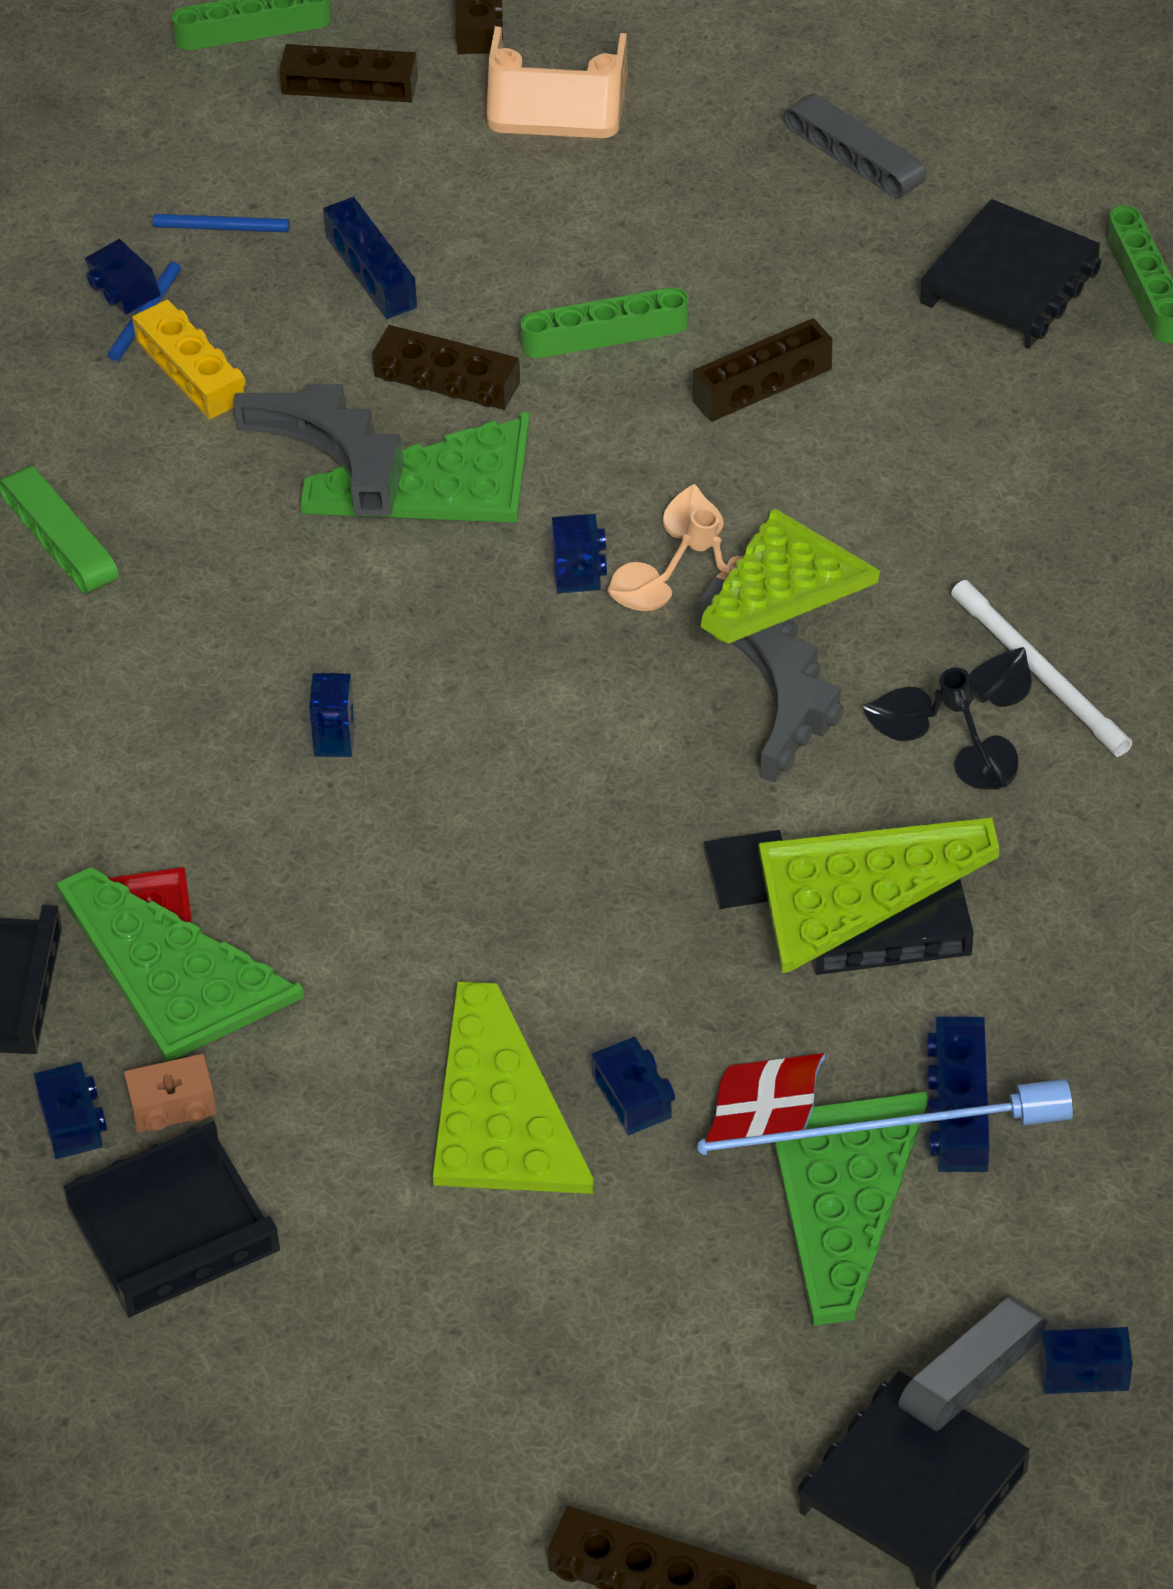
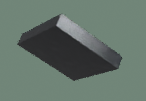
(737, 868)

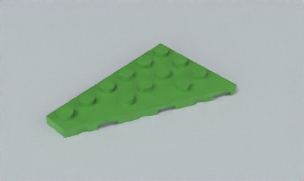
(463, 478)
(168, 971)

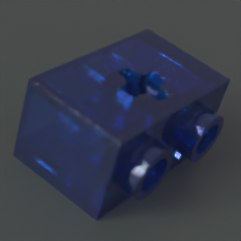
(121, 277)
(577, 553)
(332, 714)
(632, 1085)
(69, 1110)
(1085, 1360)

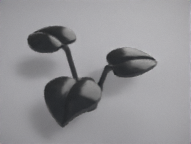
(1002, 680)

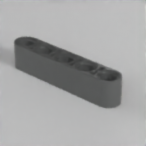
(855, 145)
(972, 1363)

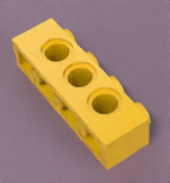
(188, 358)

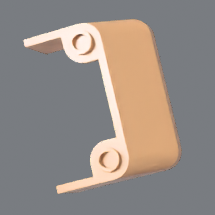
(555, 99)

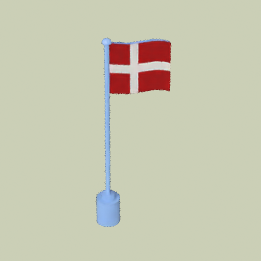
(776, 1099)

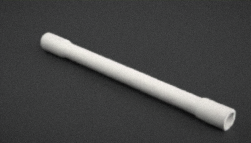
(1103, 728)

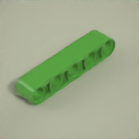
(245, 20)
(1143, 269)
(604, 322)
(58, 529)

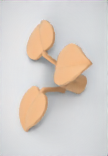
(687, 518)

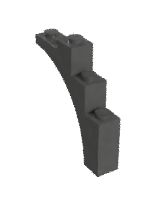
(346, 434)
(791, 672)

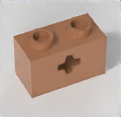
(170, 1093)

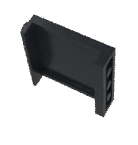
(1013, 269)
(922, 932)
(26, 976)
(169, 1219)
(915, 1487)

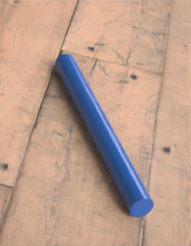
(221, 223)
(127, 335)

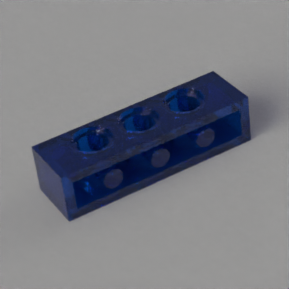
(370, 258)
(959, 1084)

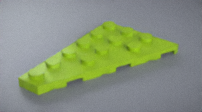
(781, 577)
(849, 882)

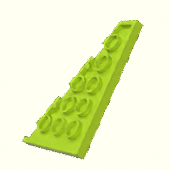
(497, 1109)

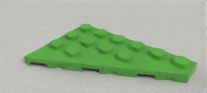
(843, 1197)

